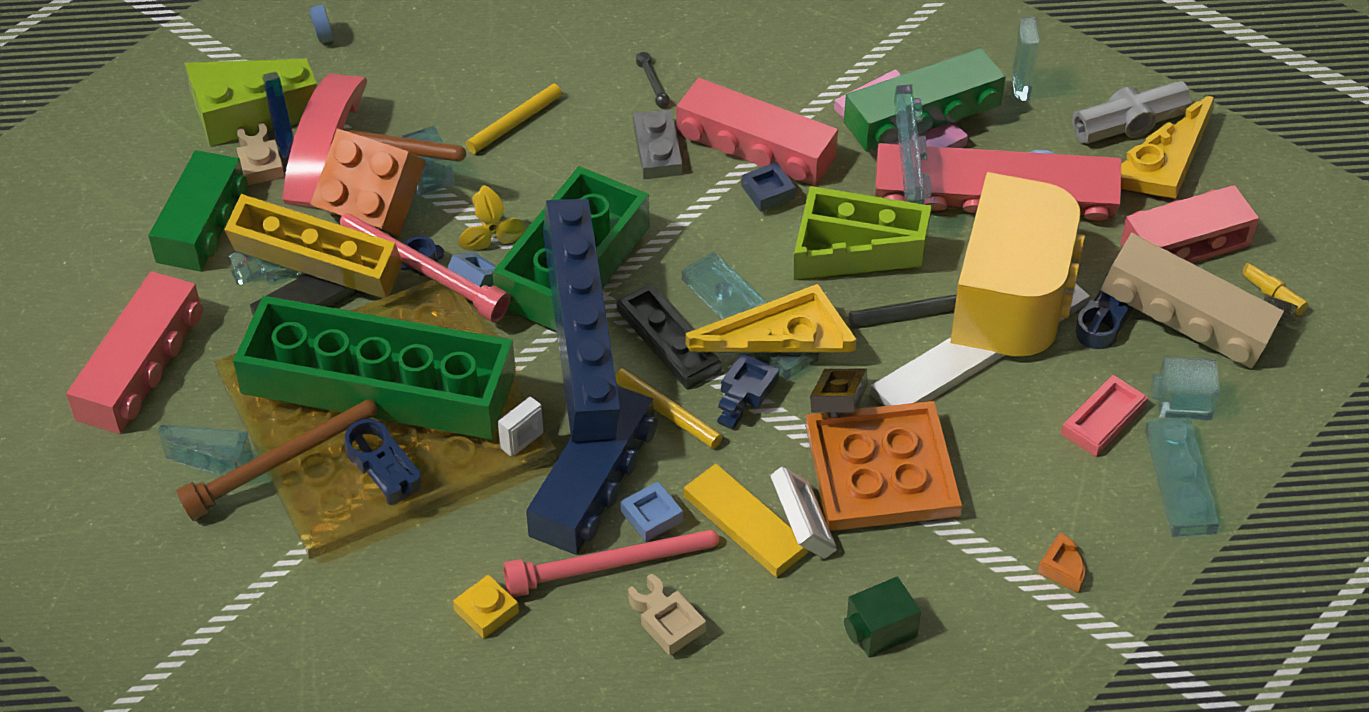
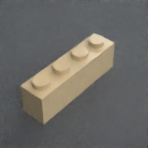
(1191, 300)

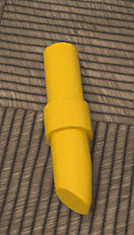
(1274, 287)

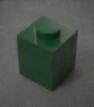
(882, 617)

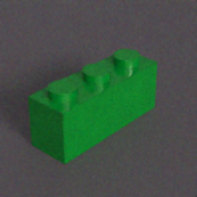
(197, 211)

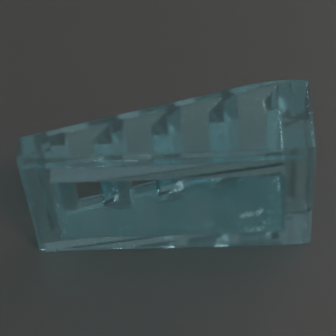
(206, 448)

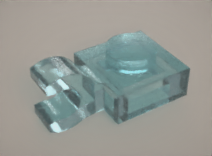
(249, 267)

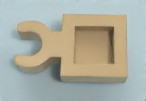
(259, 156)
(667, 619)

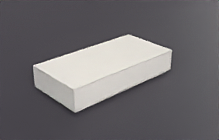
(803, 512)

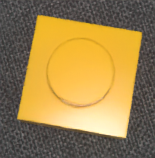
(485, 606)

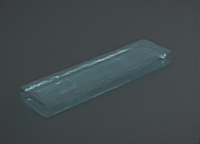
(729, 295)

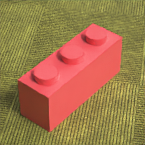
(1197, 225)

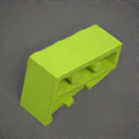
(234, 95)
(858, 234)

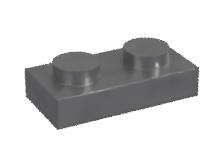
(657, 144)

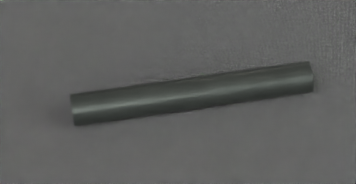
(902, 311)

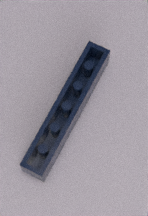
(581, 321)

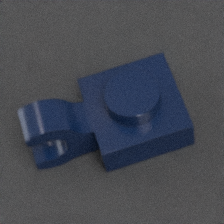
(745, 383)

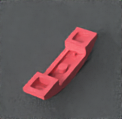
(321, 118)

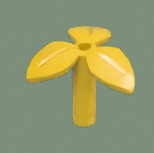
(489, 210)

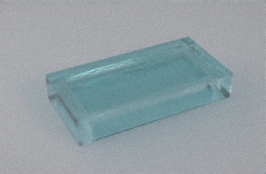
(1025, 58)

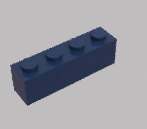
(588, 478)

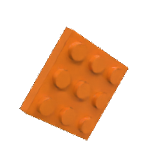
(882, 466)

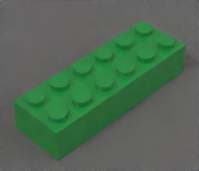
(406, 367)

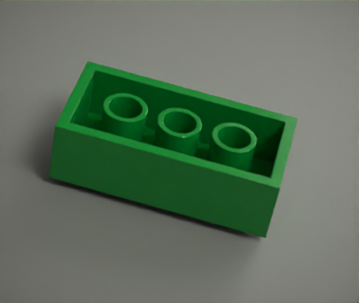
(618, 224)

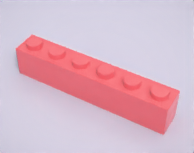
(960, 173)

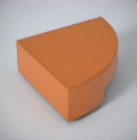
(1063, 564)

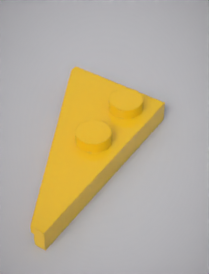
(1166, 155)
(788, 324)

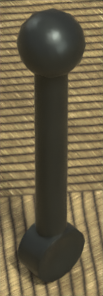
(643, 60)

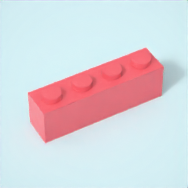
(756, 131)
(135, 352)

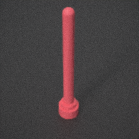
(489, 301)
(523, 577)

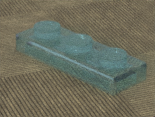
(911, 146)
(1181, 477)

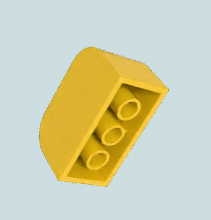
(1018, 267)

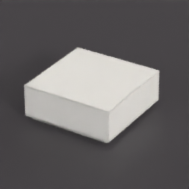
(520, 426)

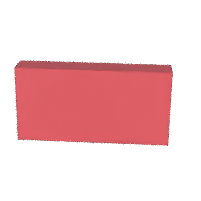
(1104, 415)

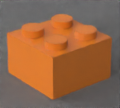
(368, 181)

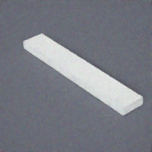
(943, 368)

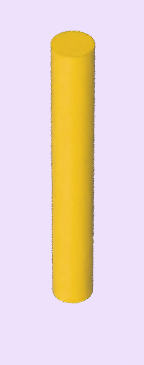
(513, 118)
(670, 409)

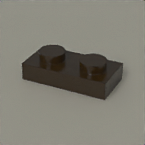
(838, 392)

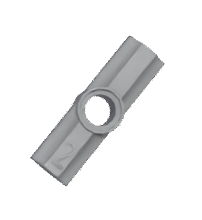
(1131, 112)

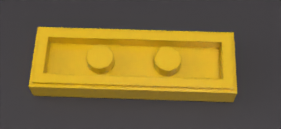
(745, 519)

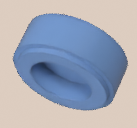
(321, 24)

